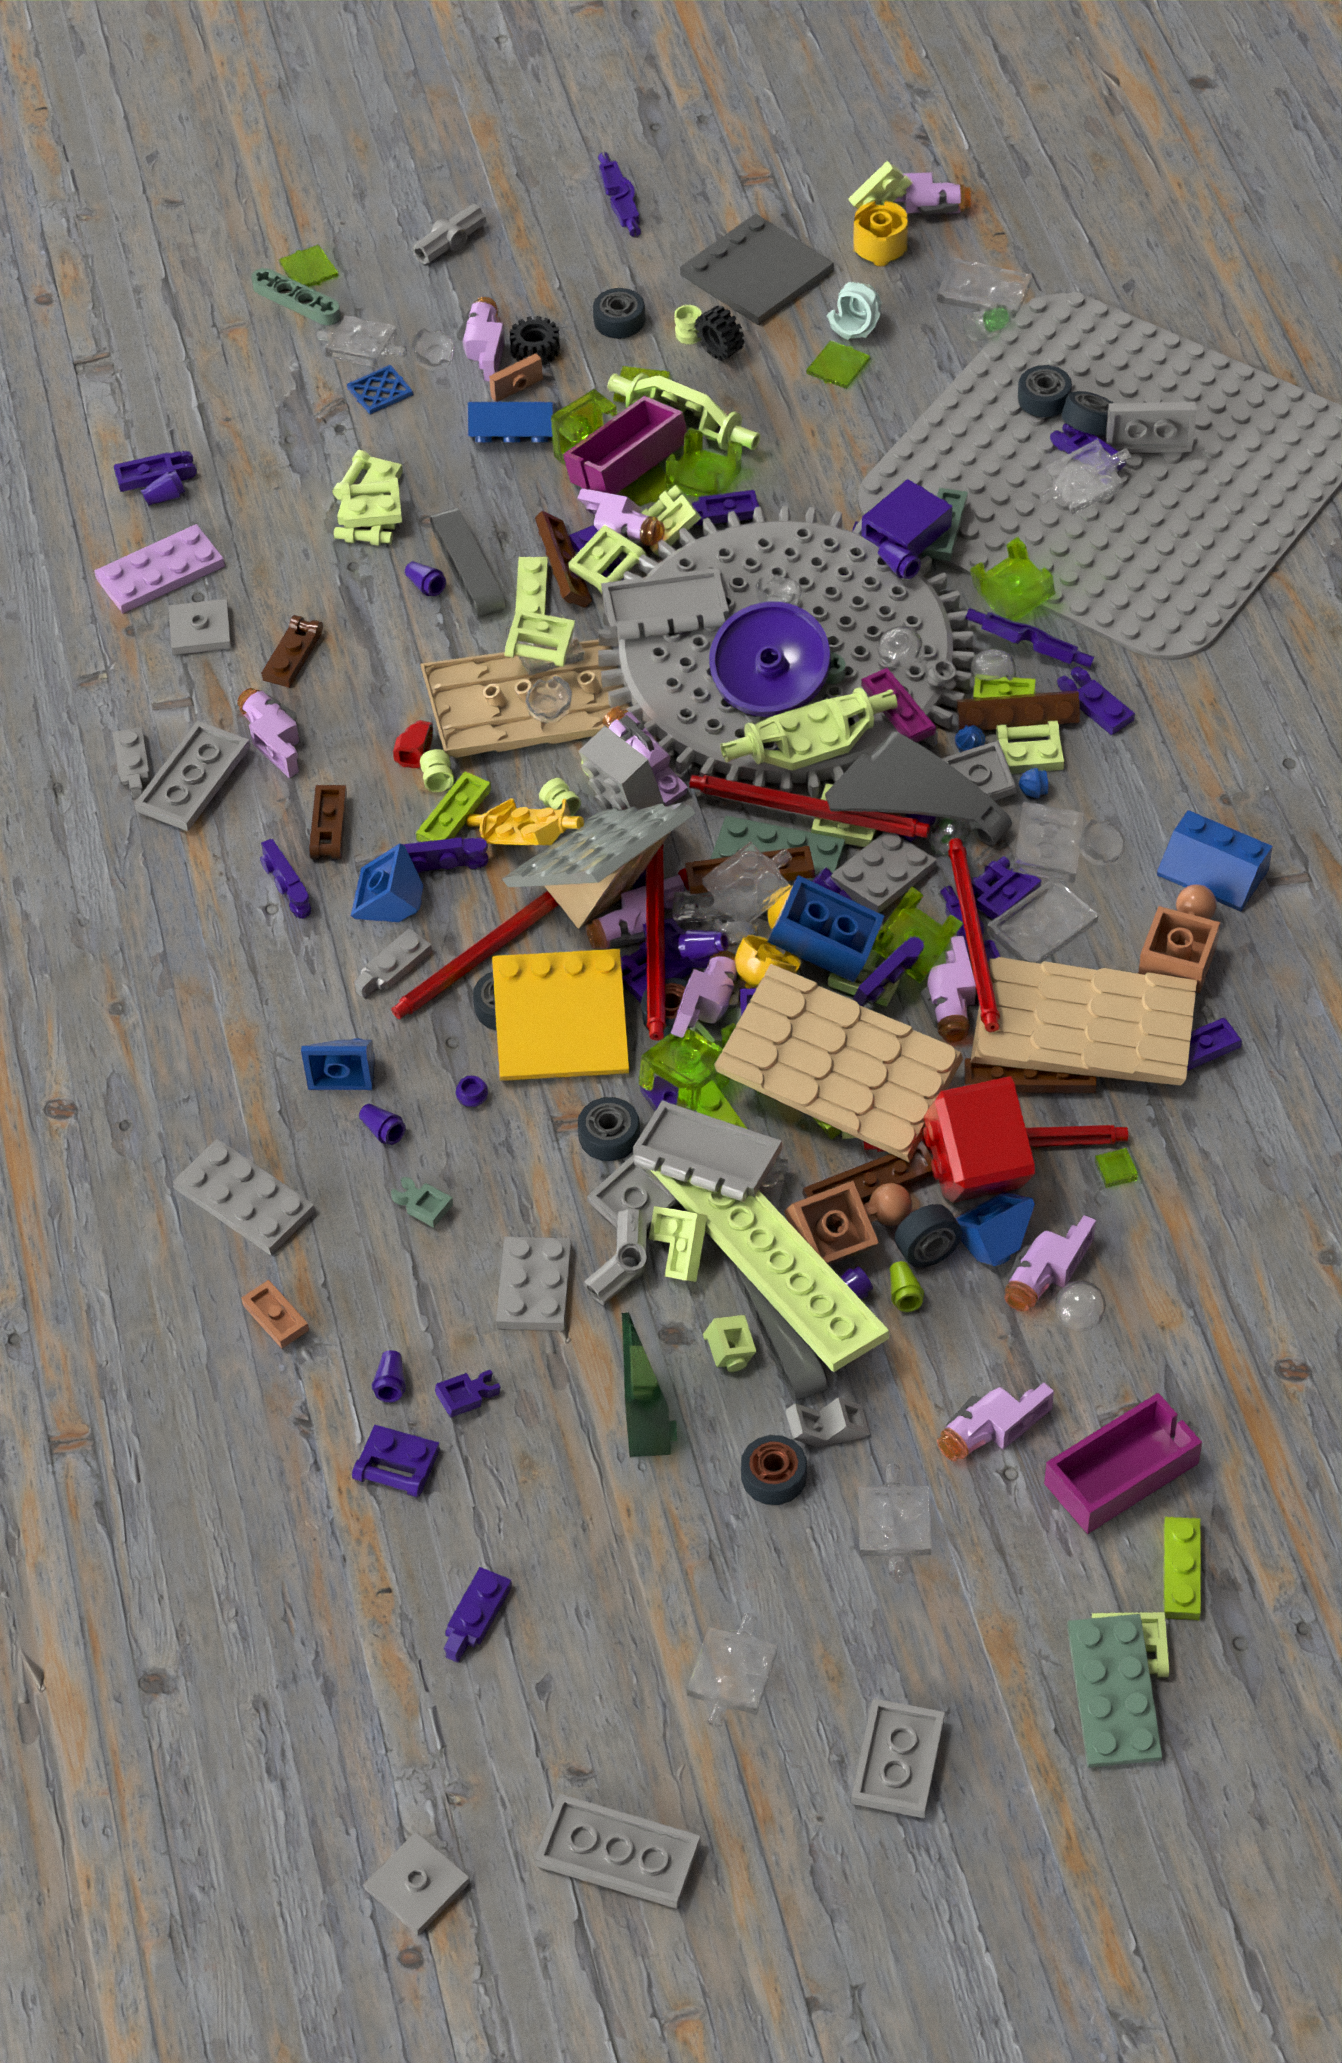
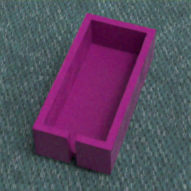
(626, 446)
(1122, 1463)

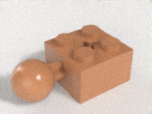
(1185, 939)
(851, 1217)

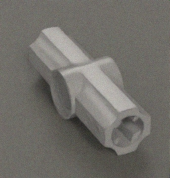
(449, 234)

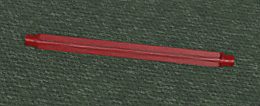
(807, 806)
(655, 946)
(474, 955)
(989, 1013)
(1063, 1136)

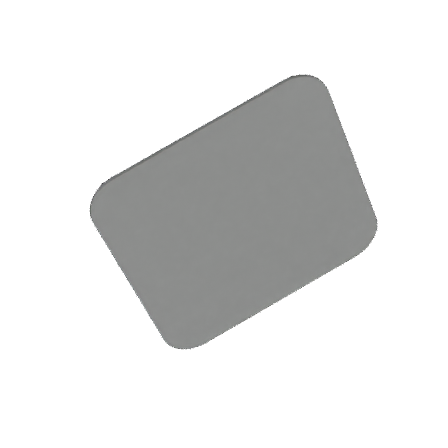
(1187, 532)

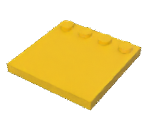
(560, 1014)

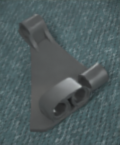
(913, 780)

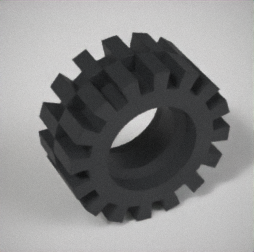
(535, 330)
(719, 332)

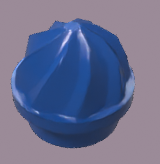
(969, 738)
(1034, 783)

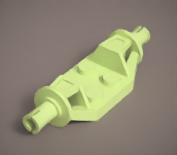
(683, 397)
(811, 731)

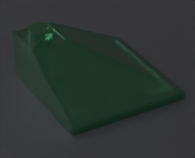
(645, 1404)

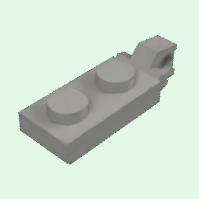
(131, 759)
(392, 963)

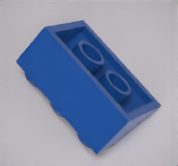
(510, 420)
(1216, 858)
(826, 929)

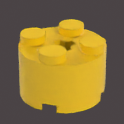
(880, 232)

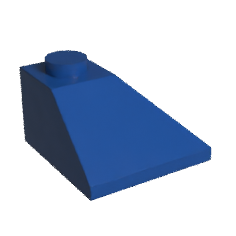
(388, 888)
(339, 1065)
(996, 1227)

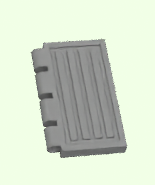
(665, 602)
(706, 1149)

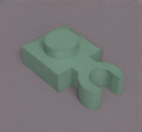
(425, 1203)

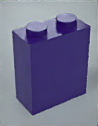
(907, 518)

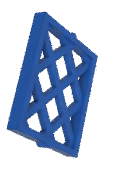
(385, 402)

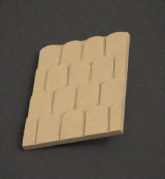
(483, 702)
(1088, 1022)
(838, 1061)

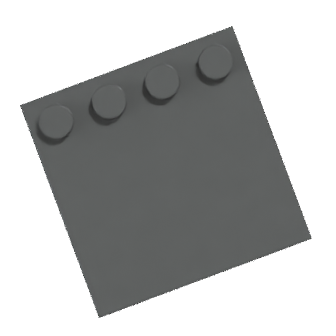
(757, 269)

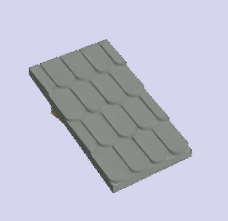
(600, 859)

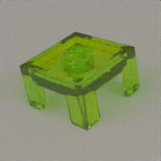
(578, 421)
(702, 471)
(1013, 584)
(910, 922)
(685, 1064)

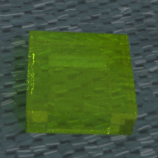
(1116, 1167)

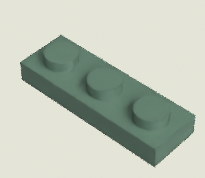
(943, 546)

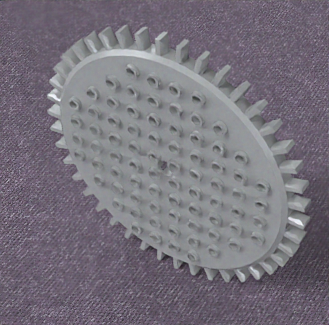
(664, 707)

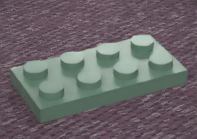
(738, 832)
(1114, 1690)

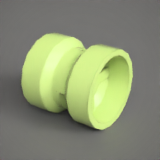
(685, 324)
(436, 770)
(555, 791)

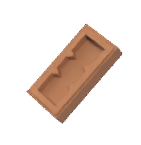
(516, 377)

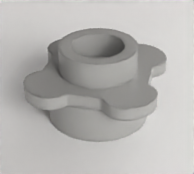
(938, 668)

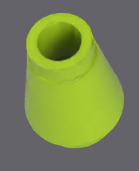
(905, 1288)

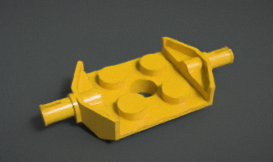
(522, 825)

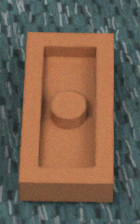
(275, 1314)

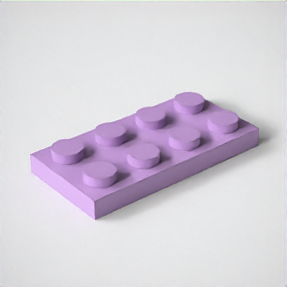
(159, 568)

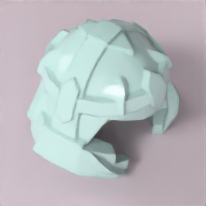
(858, 311)

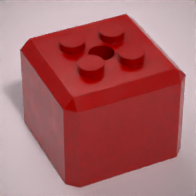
(978, 1140)

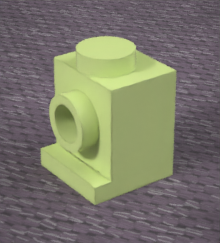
(730, 1342)

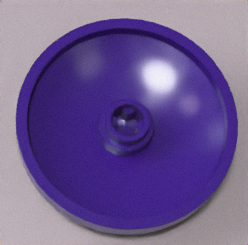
(770, 658)

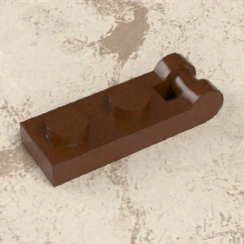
(292, 651)
(328, 821)

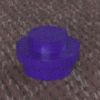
(471, 1091)

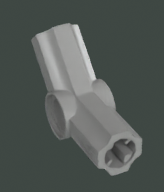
(630, 1243)

